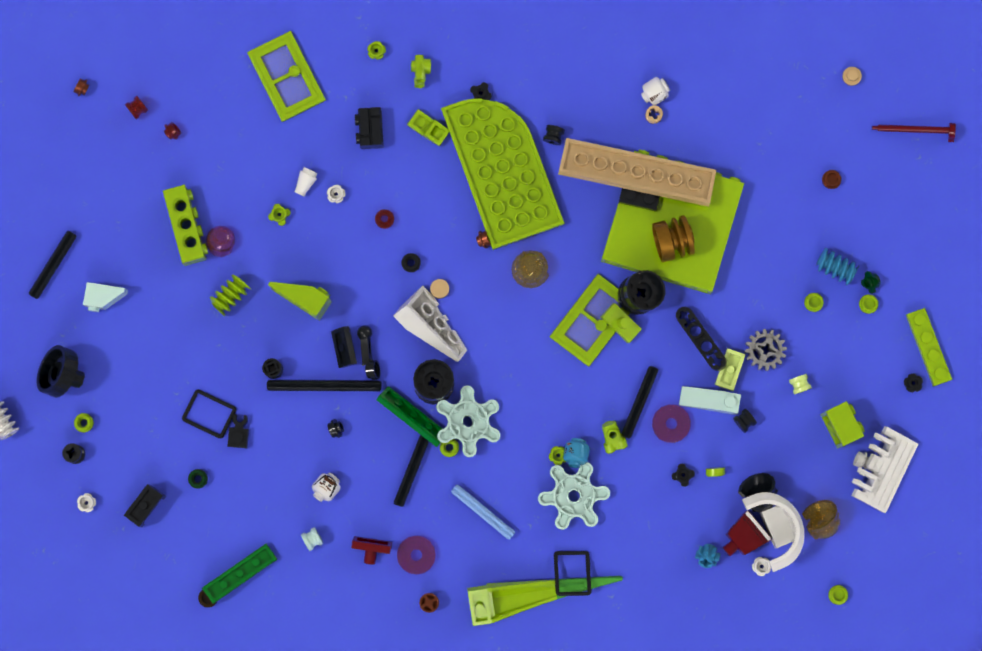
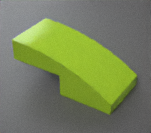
(428, 127)

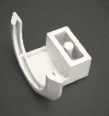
(782, 525)

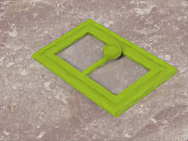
(286, 76)
(583, 329)

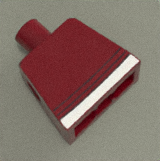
(745, 535)

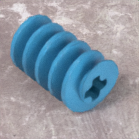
(836, 266)

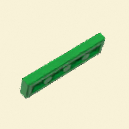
(410, 415)
(239, 573)

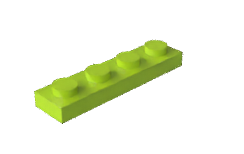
(928, 347)

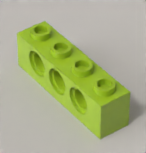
(173, 198)

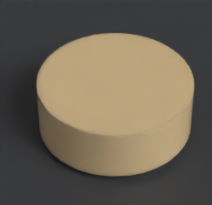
(439, 288)

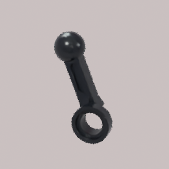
(371, 366)

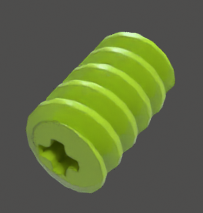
(229, 294)

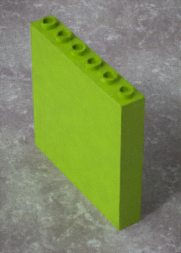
(633, 243)

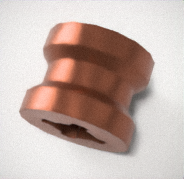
(429, 602)

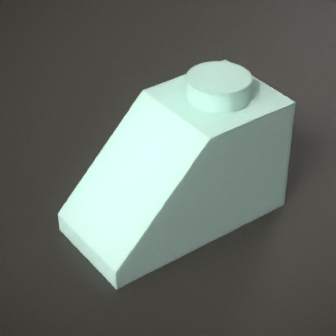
(102, 296)

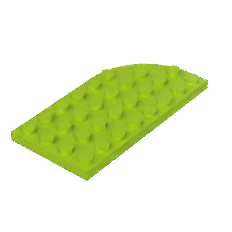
(502, 170)

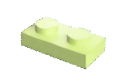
(728, 376)

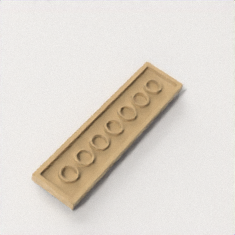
(637, 172)

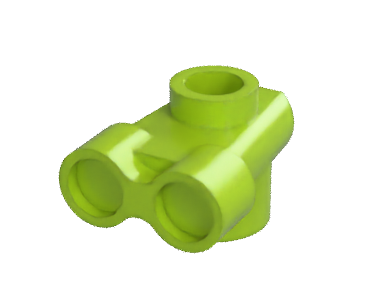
(420, 67)
(614, 440)

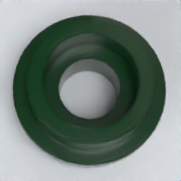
(191, 478)

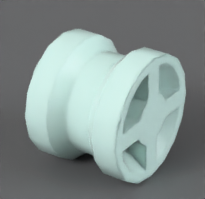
(312, 539)

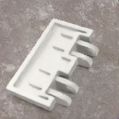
(885, 469)

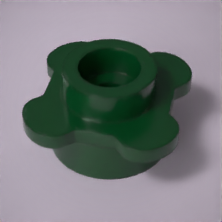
(871, 281)

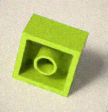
(842, 424)

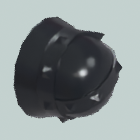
(757, 484)

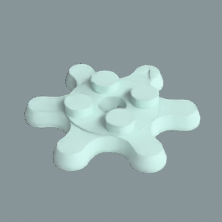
(480, 421)
(568, 509)

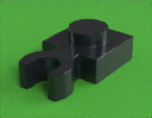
(238, 436)

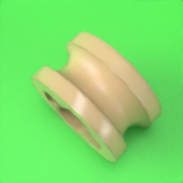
(657, 109)

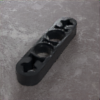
(701, 338)

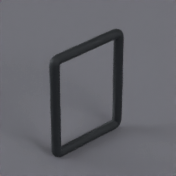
(216, 400)
(557, 575)

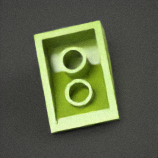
(307, 298)

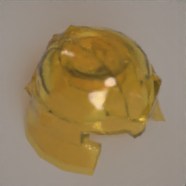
(530, 269)
(823, 519)

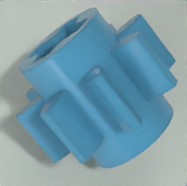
(707, 555)

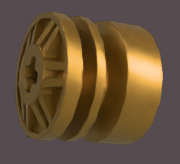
(673, 238)

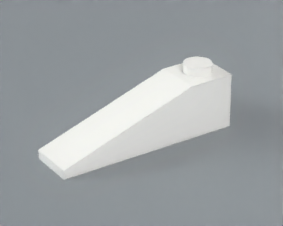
(425, 321)

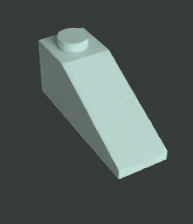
(710, 400)

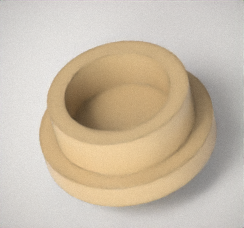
(852, 76)

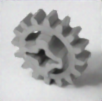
(777, 353)

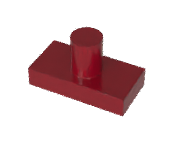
(371, 548)

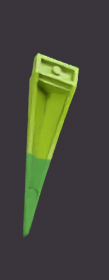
(505, 599)

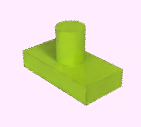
(621, 323)

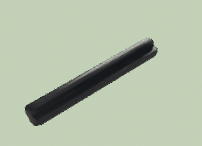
(52, 264)
(639, 402)
(411, 471)

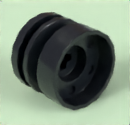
(651, 290)
(436, 371)

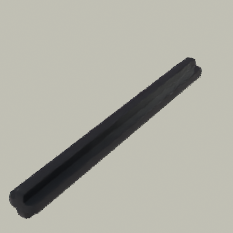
(322, 385)

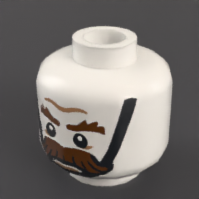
(326, 487)

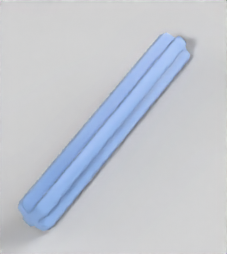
(483, 512)

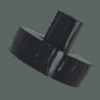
(59, 372)

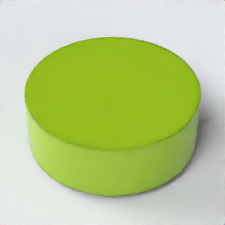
(715, 471)

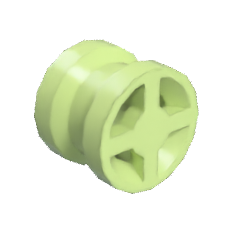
(800, 384)

